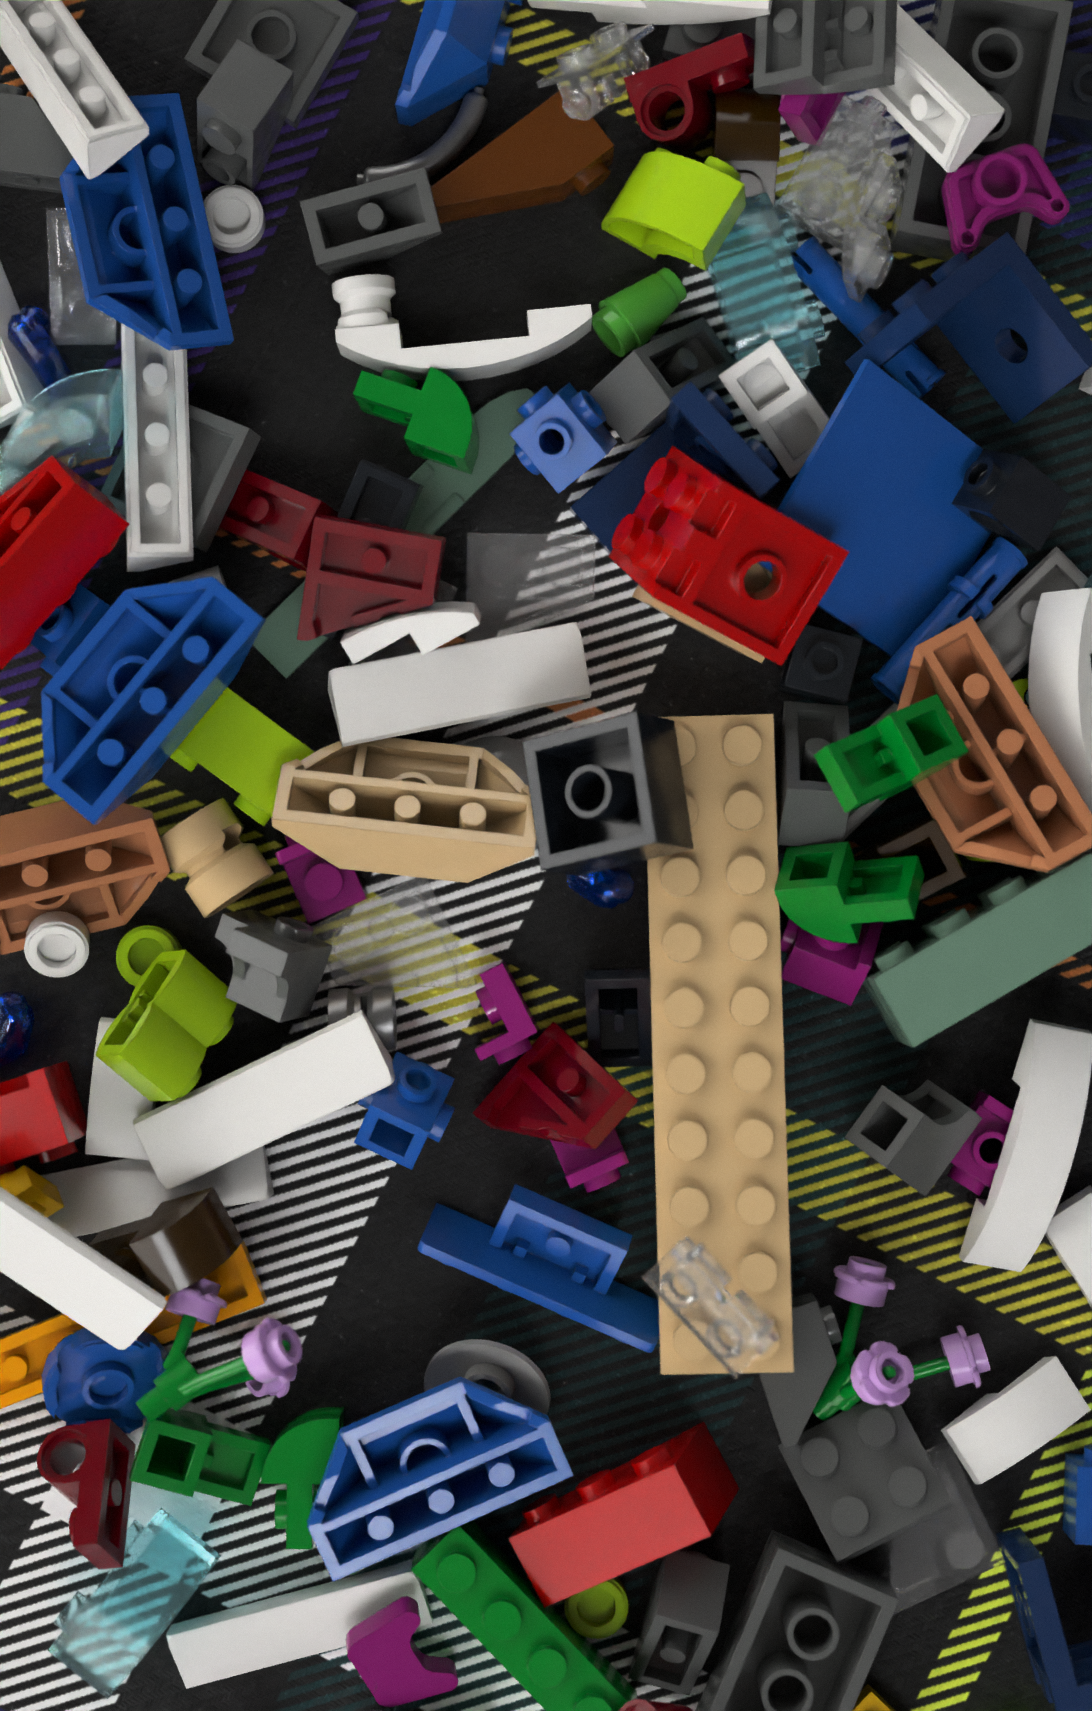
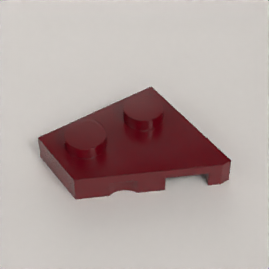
(366, 574)
(557, 1094)

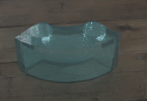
(761, 287)
(69, 420)
(133, 1603)

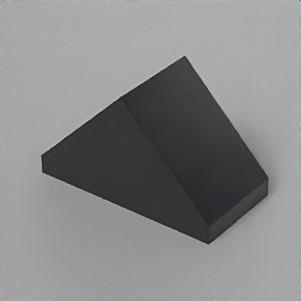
(619, 1016)

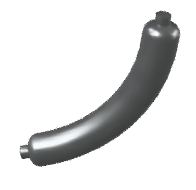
(445, 149)

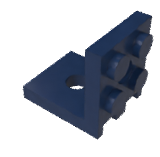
(975, 310)
(697, 426)
(1059, 1668)

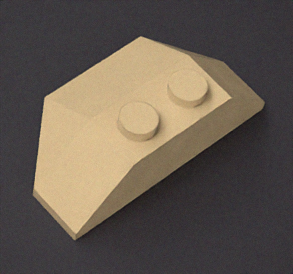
(407, 809)

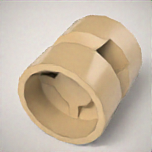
(215, 858)

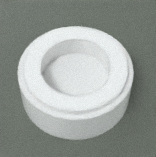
(234, 218)
(57, 944)

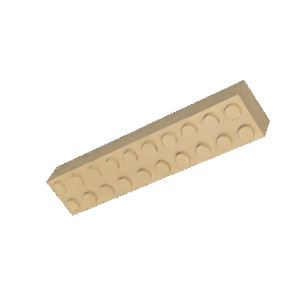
(722, 1033)

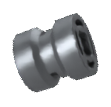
(378, 1005)

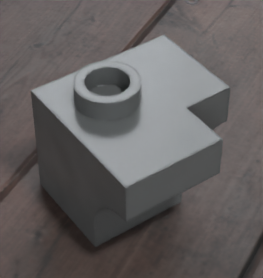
(273, 963)
(914, 1132)

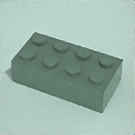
(982, 952)

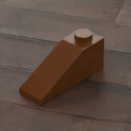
(528, 166)

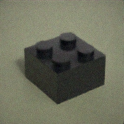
(607, 794)

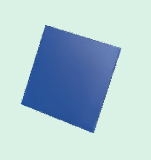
(885, 494)

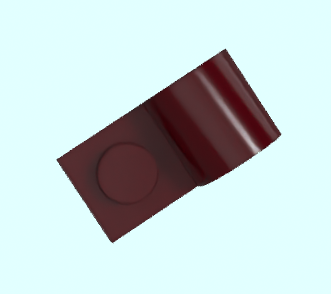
(687, 78)
(274, 518)
(97, 1487)

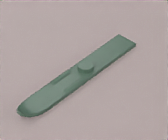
(441, 497)

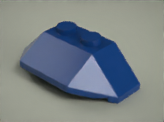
(452, 54)
(148, 237)
(140, 688)
(428, 1471)

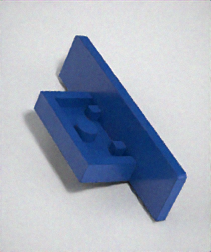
(551, 1260)

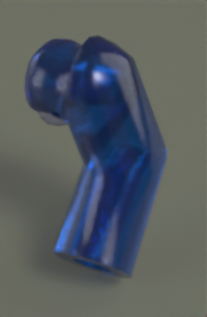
(30, 337)
(603, 887)
(15, 1026)

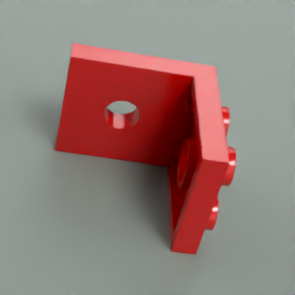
(699, 539)

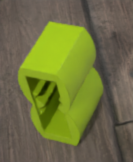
(168, 1026)

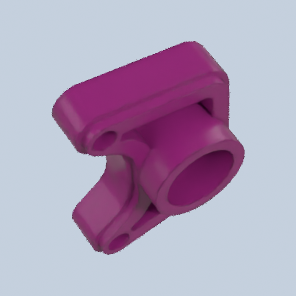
(996, 188)
(391, 1660)

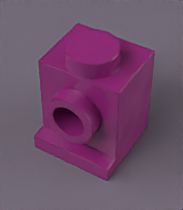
(827, 965)
(968, 1165)

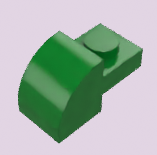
(436, 417)
(891, 754)
(835, 894)
(190, 1454)
(300, 1461)

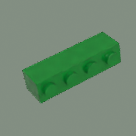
(512, 1624)

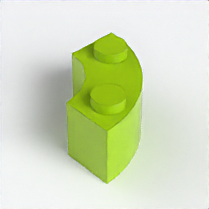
(677, 207)
(242, 751)

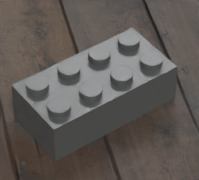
(1017, 58)
(800, 1634)

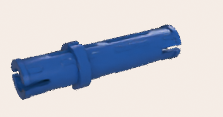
(824, 278)
(966, 598)

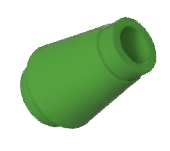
(638, 311)

